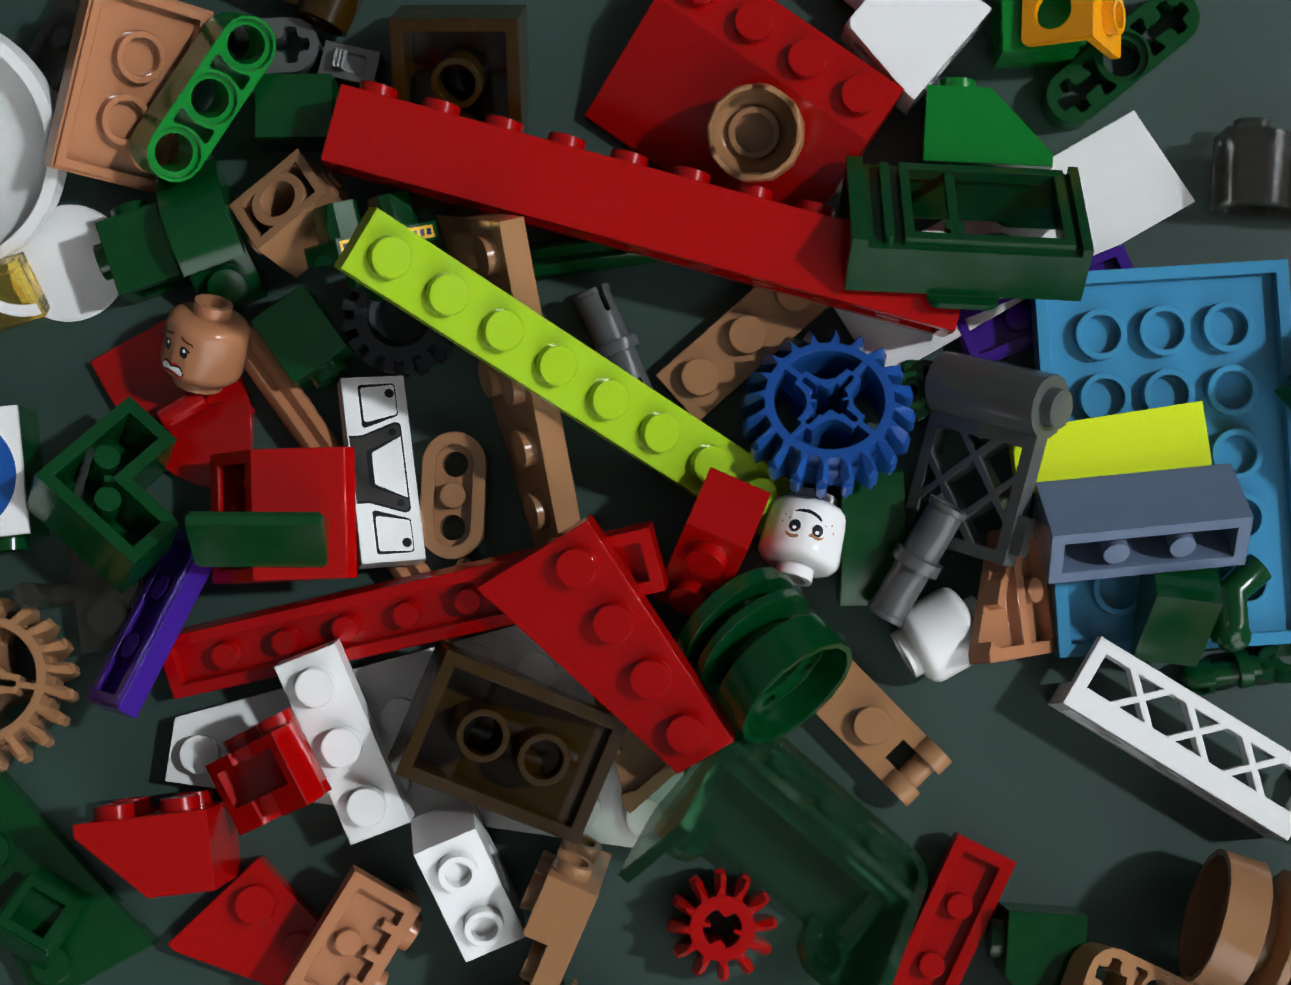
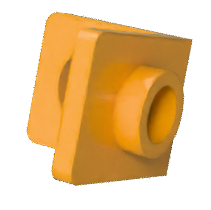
(1090, 20)

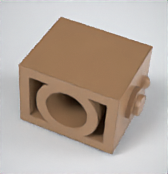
(281, 210)

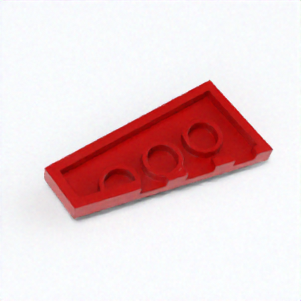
(605, 633)

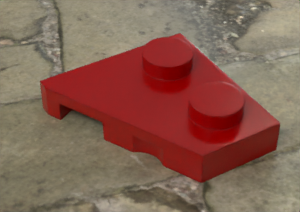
(251, 926)

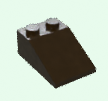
(462, 57)
(506, 742)

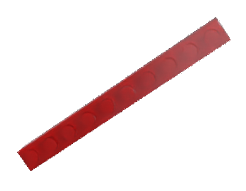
(608, 200)

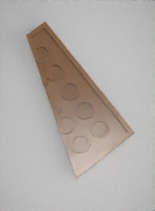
(530, 427)

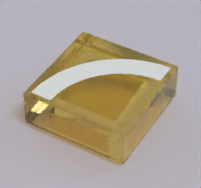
(19, 292)

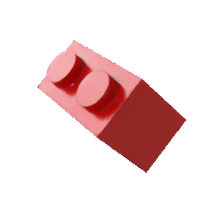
(713, 540)

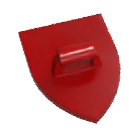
(197, 421)

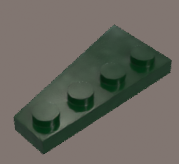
(104, 929)

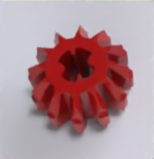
(714, 945)

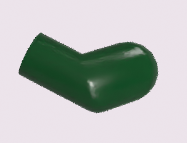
(1237, 585)

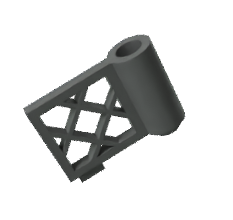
(993, 403)

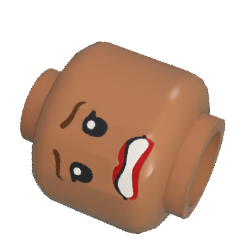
(205, 344)

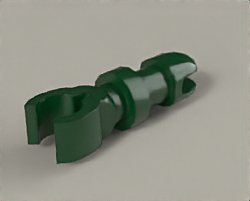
(1239, 670)

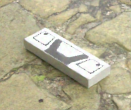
(386, 485)

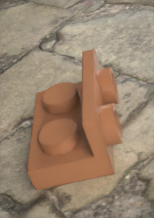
(358, 934)

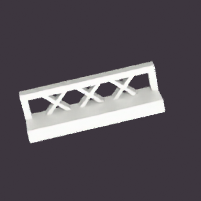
(1162, 751)

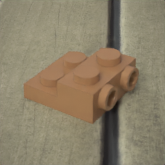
(560, 906)

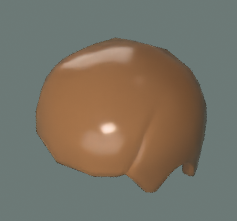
(755, 133)

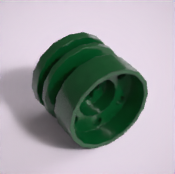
(764, 654)

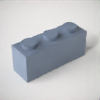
(1141, 523)

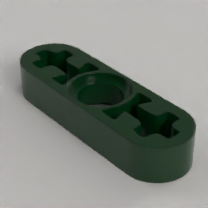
(1096, 101)

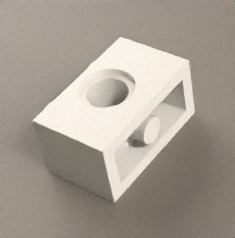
(467, 878)

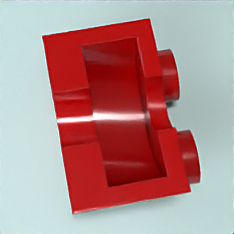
(267, 772)

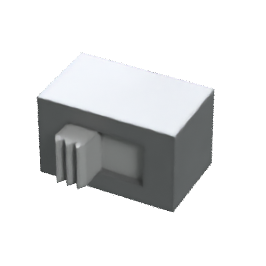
(351, 63)

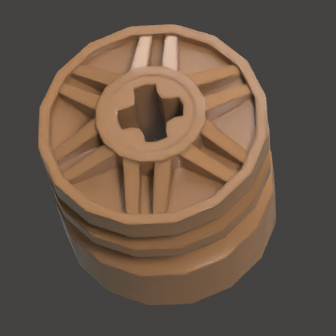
(1237, 924)

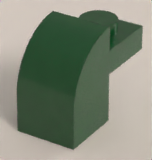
(209, 236)

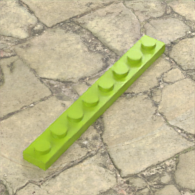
(543, 357)

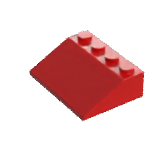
(701, 49)

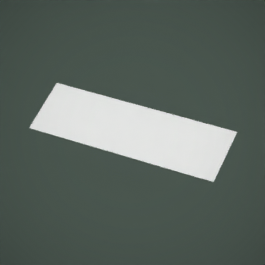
(1124, 191)

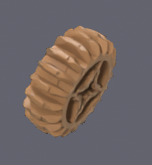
(42, 694)

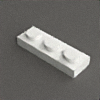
(345, 741)

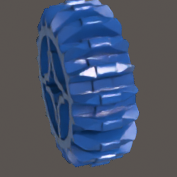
(822, 382)

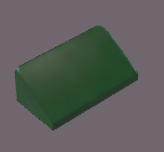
(258, 539)

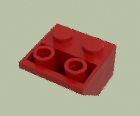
(290, 482)
(165, 848)

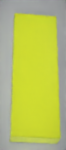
(1125, 444)

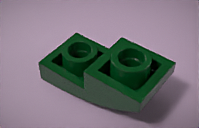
(872, 531)

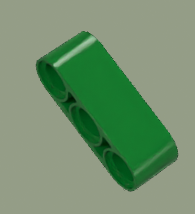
(231, 83)

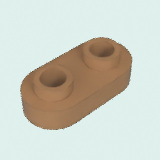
(453, 496)

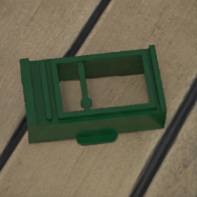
(960, 267)

